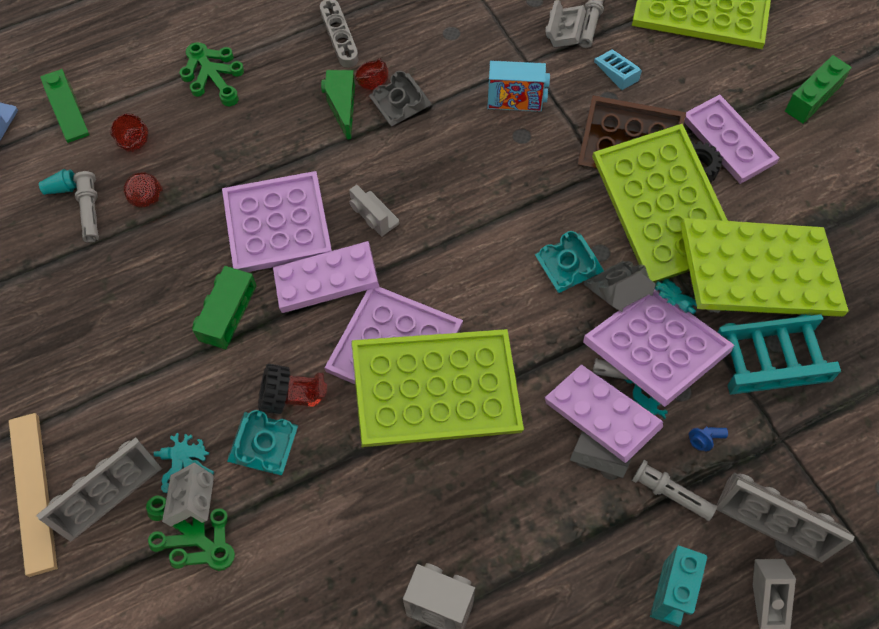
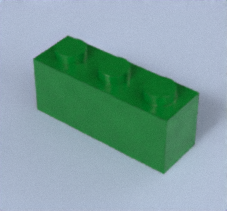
(817, 89)
(224, 307)

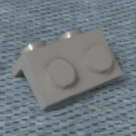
(565, 24)
(372, 210)

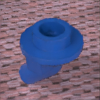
(702, 438)

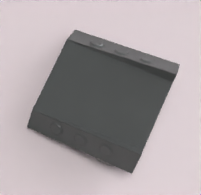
(399, 98)
(622, 284)
(591, 454)

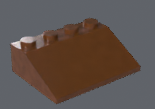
(620, 121)

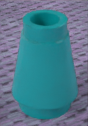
(58, 183)

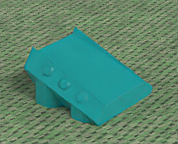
(569, 261)
(262, 442)

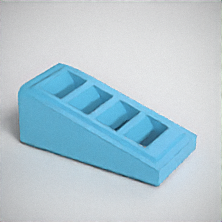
(621, 80)

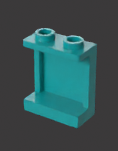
(678, 585)

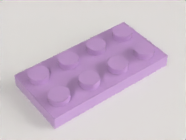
(740, 146)
(325, 277)
(604, 413)

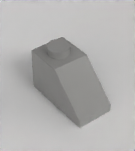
(773, 593)

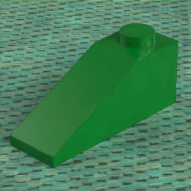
(340, 97)
(64, 105)

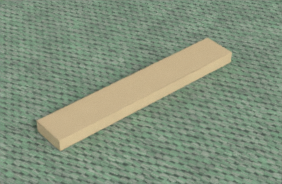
(32, 494)

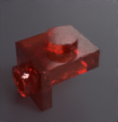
(306, 390)

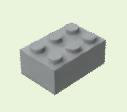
(438, 598)

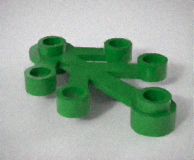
(199, 53)
(192, 536)

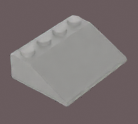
(100, 490)
(782, 518)

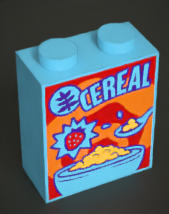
(517, 85)

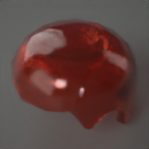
(372, 74)
(129, 132)
(142, 189)

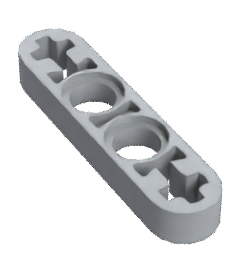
(339, 32)

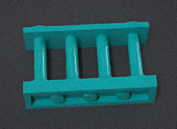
(769, 376)

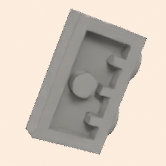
(188, 495)

